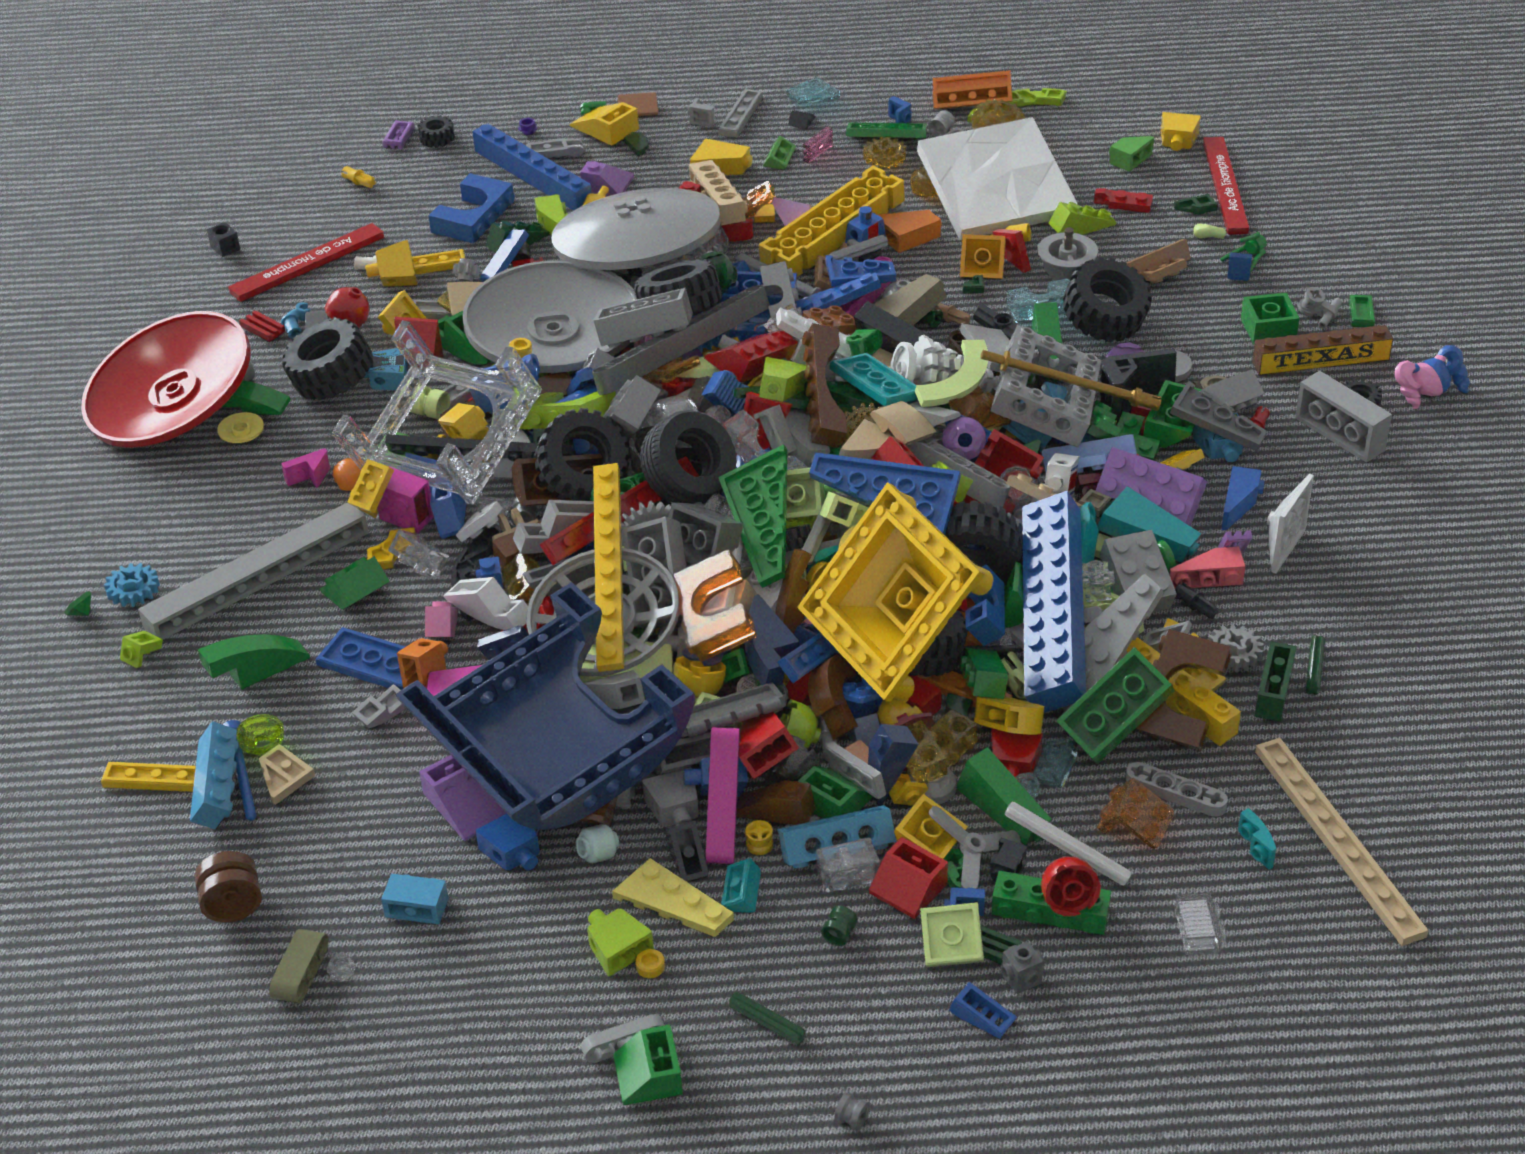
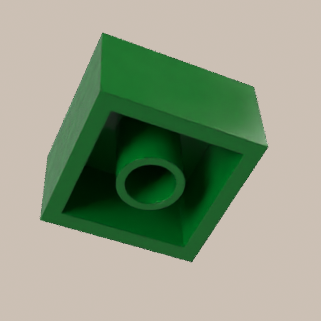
(1269, 316)

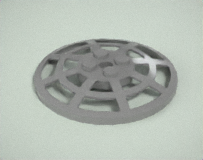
(630, 616)

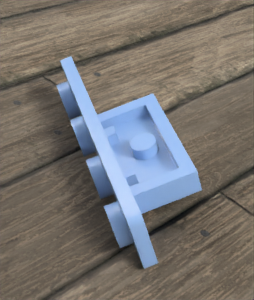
(1093, 452)

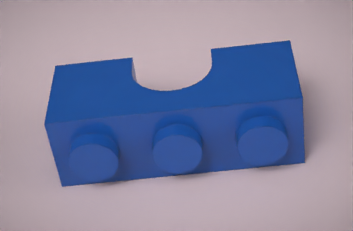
(987, 616)

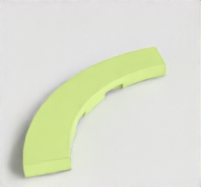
(960, 383)

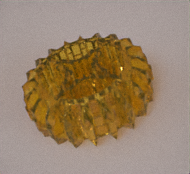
(995, 113)

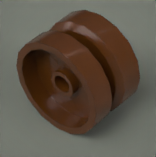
(227, 886)

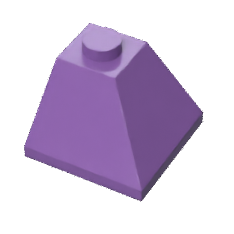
(606, 175)

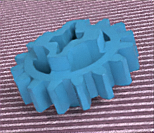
(130, 584)

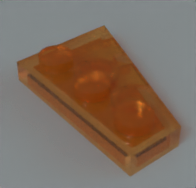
(673, 368)

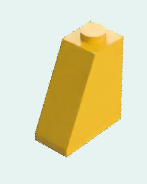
(730, 157)

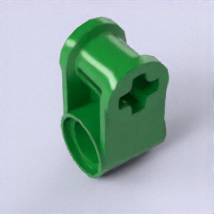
(864, 341)

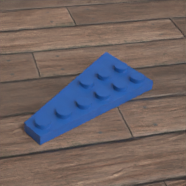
(864, 479)

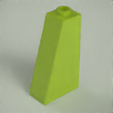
(782, 379)

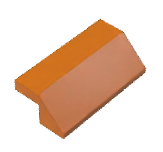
(971, 89)

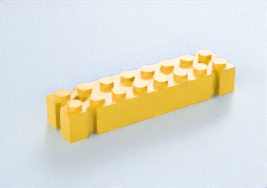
(825, 224)

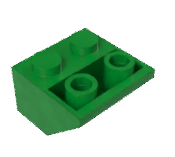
(354, 582)
(834, 793)
(648, 1066)

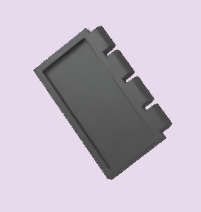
(733, 708)

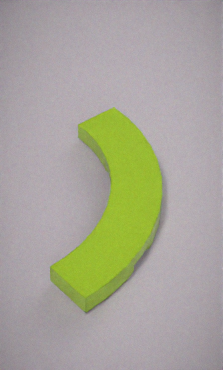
(1026, 97)

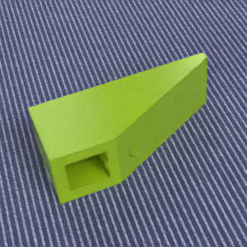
(550, 211)
(1080, 218)

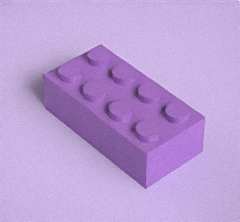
(1161, 484)

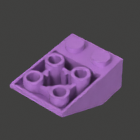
(458, 797)

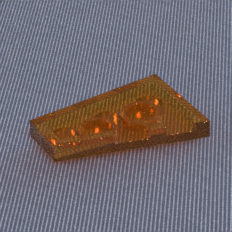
(759, 197)

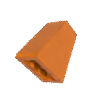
(911, 228)

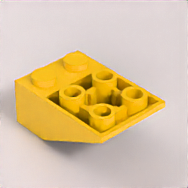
(609, 122)

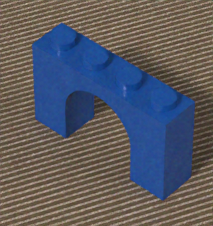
(470, 224)

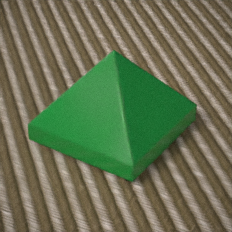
(80, 606)

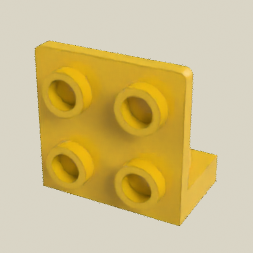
(370, 487)

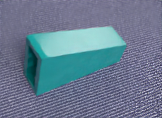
(1135, 514)

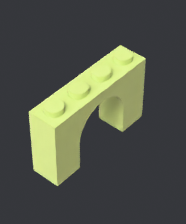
(842, 510)

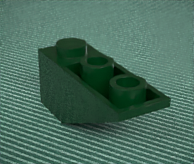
(500, 231)

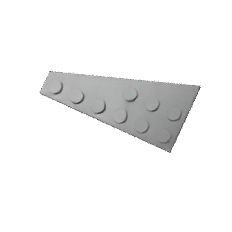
(1116, 627)

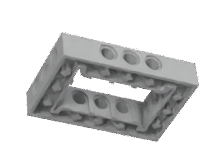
(1012, 382)

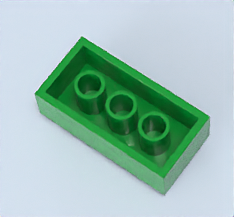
(1115, 705)

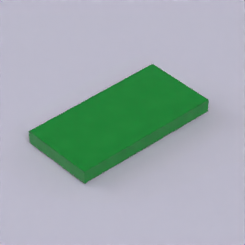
(863, 129)

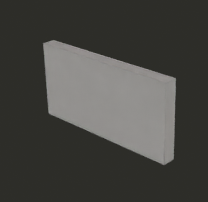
(995, 340)

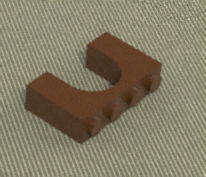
(1178, 653)

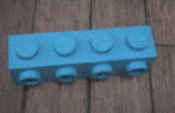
(214, 775)

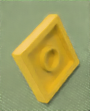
(400, 306)

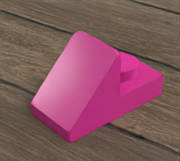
(309, 466)

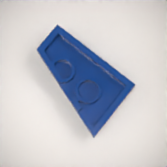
(848, 270)

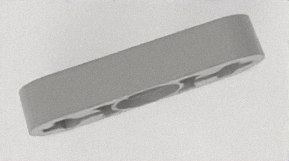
(606, 1042)

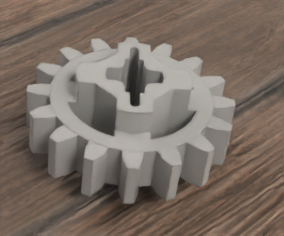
(1245, 646)

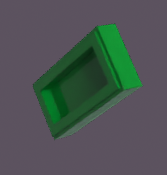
(1361, 311)

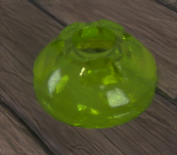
(260, 728)

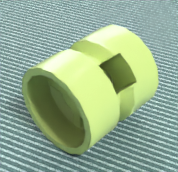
(431, 403)

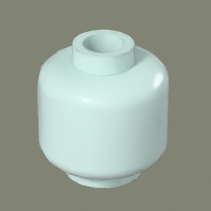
(597, 843)

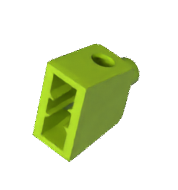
(617, 939)

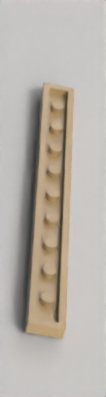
(1342, 842)

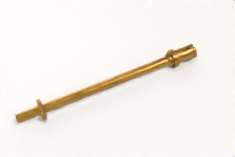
(1135, 397)

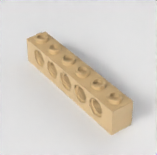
(719, 189)

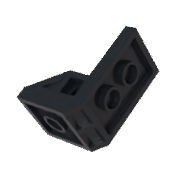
(1134, 371)

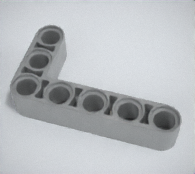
(985, 485)

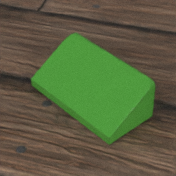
(780, 154)

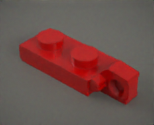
(1124, 200)

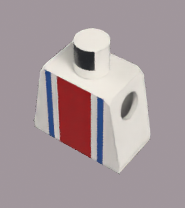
(1062, 476)

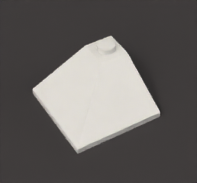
(1288, 523)

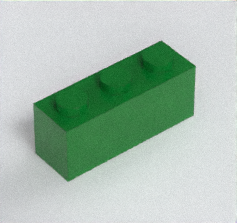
(984, 673)

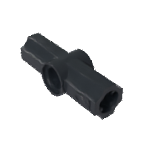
(994, 320)

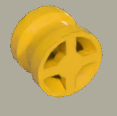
(759, 837)

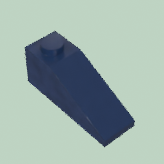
(890, 753)

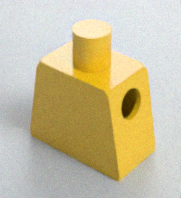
(1179, 130)
(394, 265)

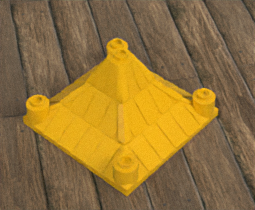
(891, 592)

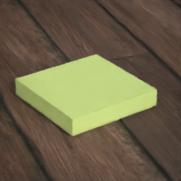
(952, 935)

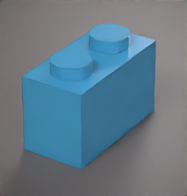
(415, 898)

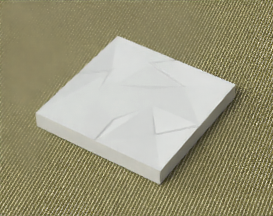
(995, 176)

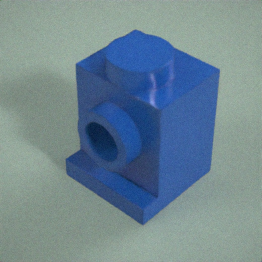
(490, 568)

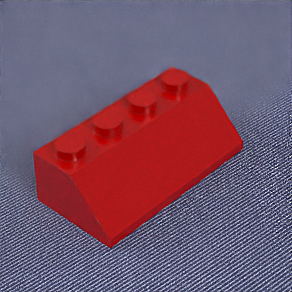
(748, 357)

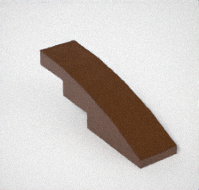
(793, 590)

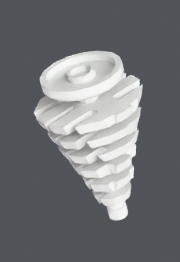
(932, 363)

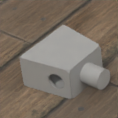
(670, 798)

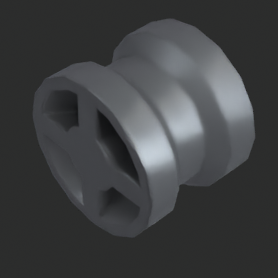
(852, 1111)

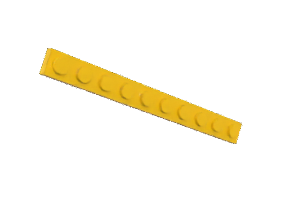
(608, 567)

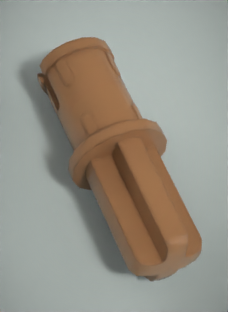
(952, 314)

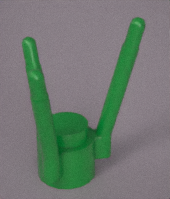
(1254, 245)

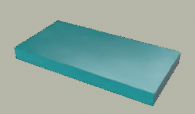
(874, 379)

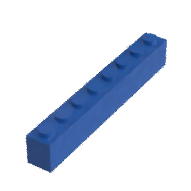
(530, 166)

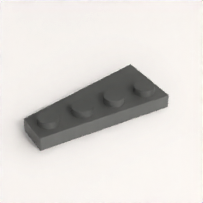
(1219, 419)

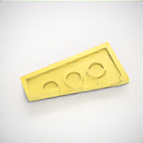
(672, 897)

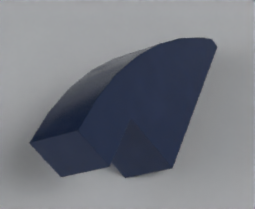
(770, 645)

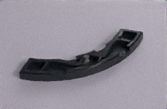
(469, 558)

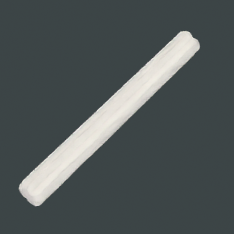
(1068, 843)

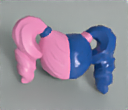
(1432, 375)

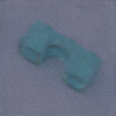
(1021, 300)

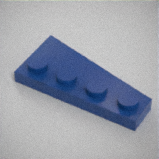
(841, 294)

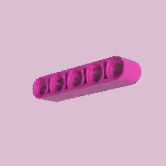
(722, 795)

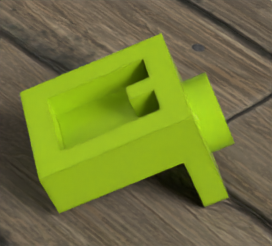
(138, 644)

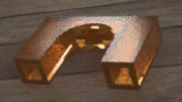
(696, 587)

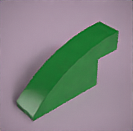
(455, 340)
(252, 657)

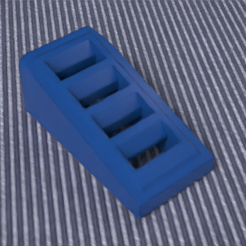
(979, 999)

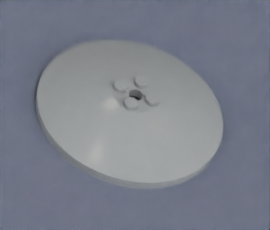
(636, 228)
(540, 298)

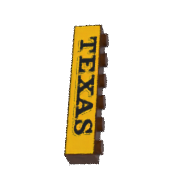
(1322, 349)

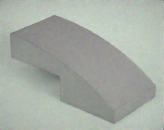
(379, 710)

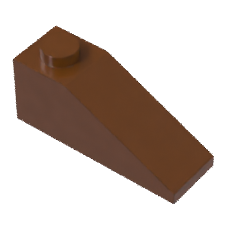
(781, 803)

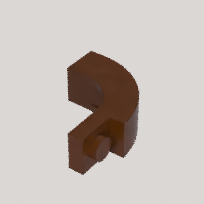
(827, 695)

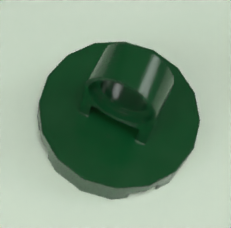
(725, 270)

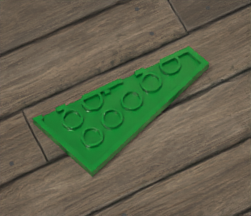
(759, 501)

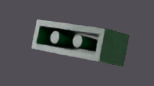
(1275, 681)

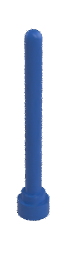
(242, 777)

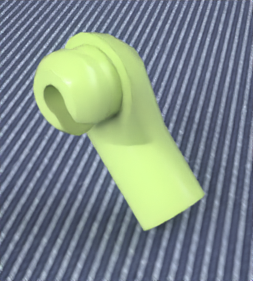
(1205, 231)

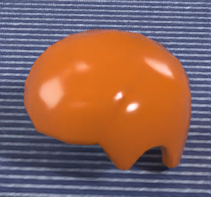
(346, 474)

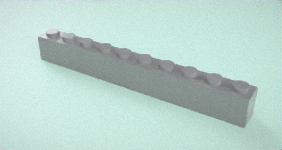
(253, 571)

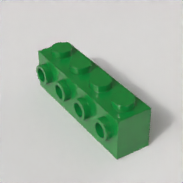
(1025, 904)

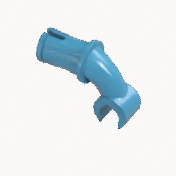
(291, 319)

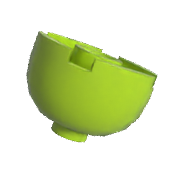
(801, 722)

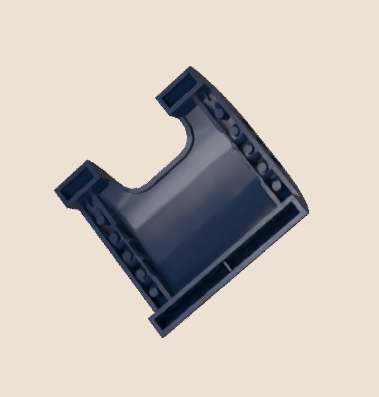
(540, 733)

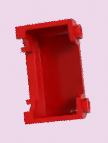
(1003, 453)

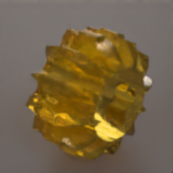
(922, 184)

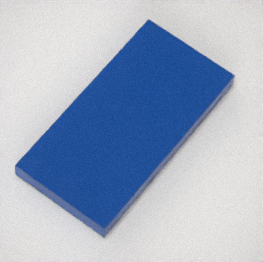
(362, 658)

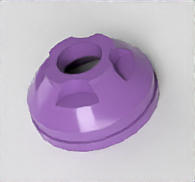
(964, 425)

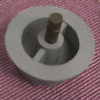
(1065, 252)

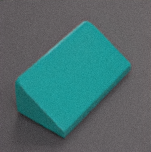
(741, 886)

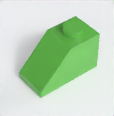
(1131, 151)

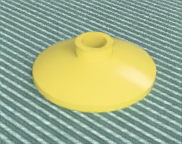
(240, 427)

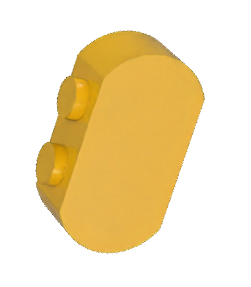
(1009, 715)

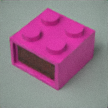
(406, 501)

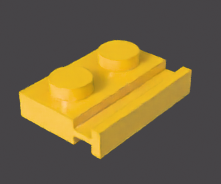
(1184, 459)

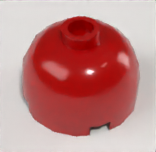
(348, 304)
(1070, 886)

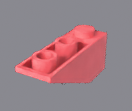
(1211, 569)

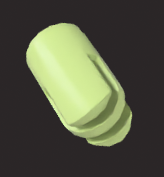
(1016, 675)

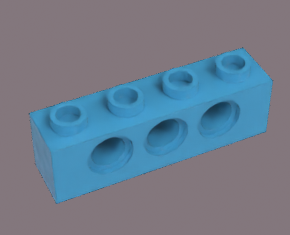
(794, 837)

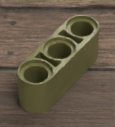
(299, 966)

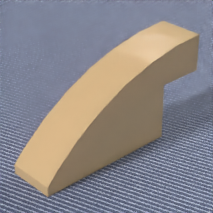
(864, 441)

